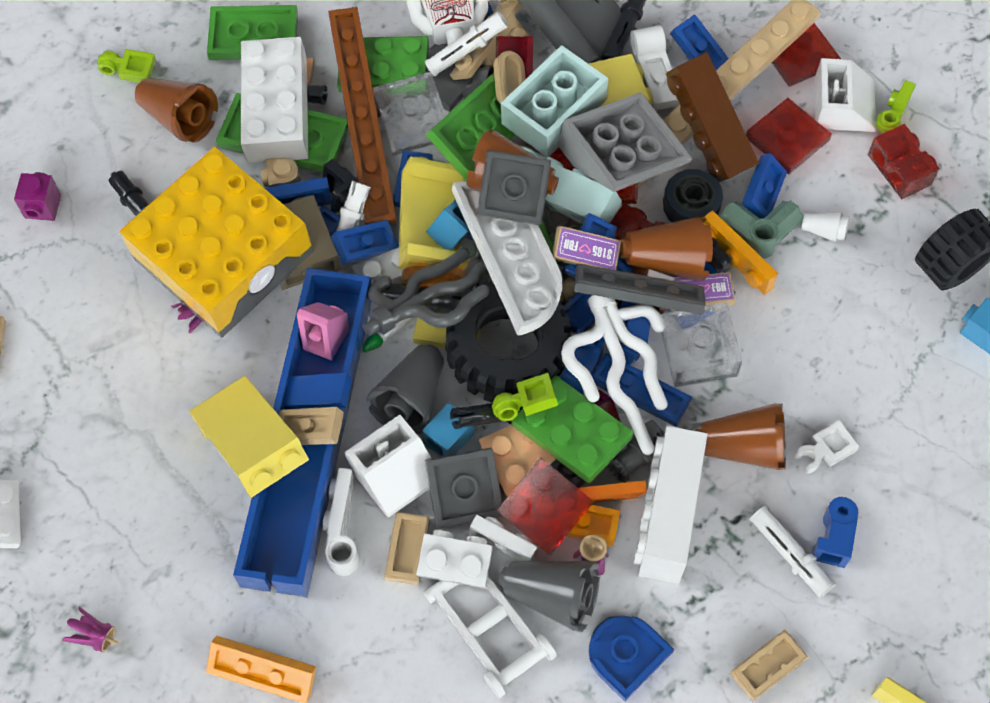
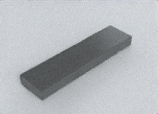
(639, 289)

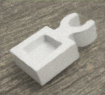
(829, 445)

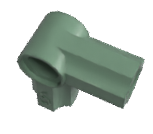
(772, 227)

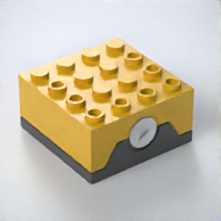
(217, 241)

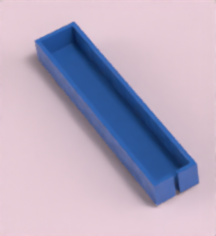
(288, 516)

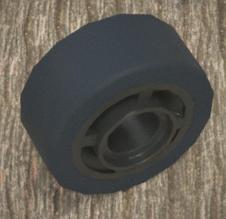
(695, 185)

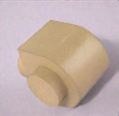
(279, 172)

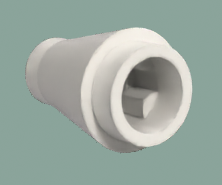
(827, 225)

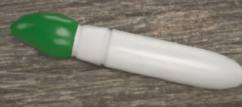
(376, 340)

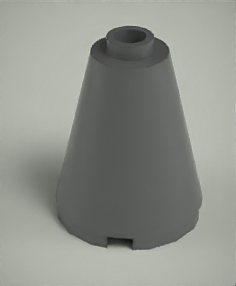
(409, 389)
(554, 589)

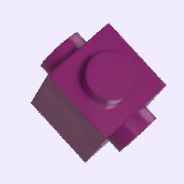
(37, 196)

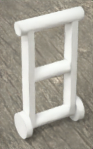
(496, 680)

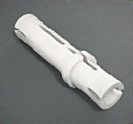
(438, 62)
(801, 562)

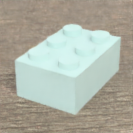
(551, 94)

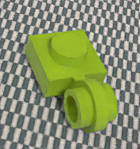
(132, 67)
(898, 101)
(534, 395)

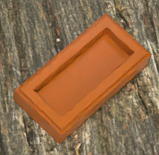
(616, 492)

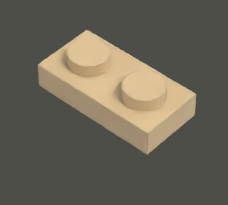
(314, 425)

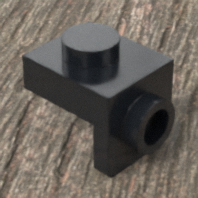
(339, 183)

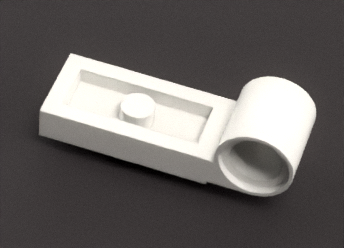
(649, 51)
(336, 523)

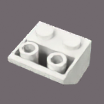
(844, 96)
(391, 465)

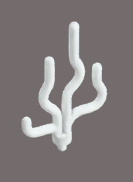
(611, 327)

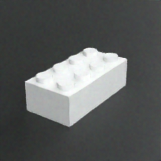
(274, 99)
(670, 505)

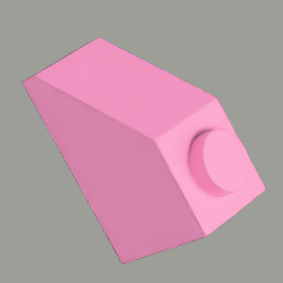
(322, 329)

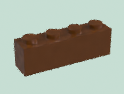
(711, 118)

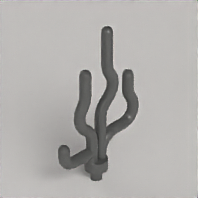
(412, 303)

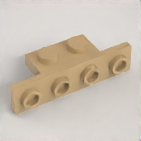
(468, 65)

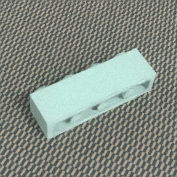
(579, 195)

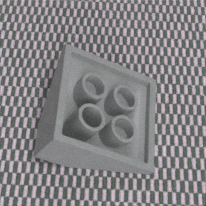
(621, 143)

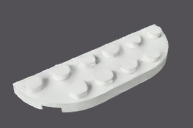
(516, 261)

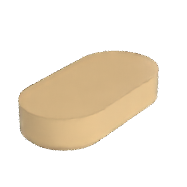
(508, 74)

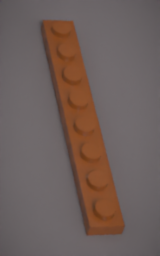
(361, 114)

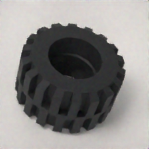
(956, 250)

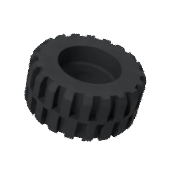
(493, 375)

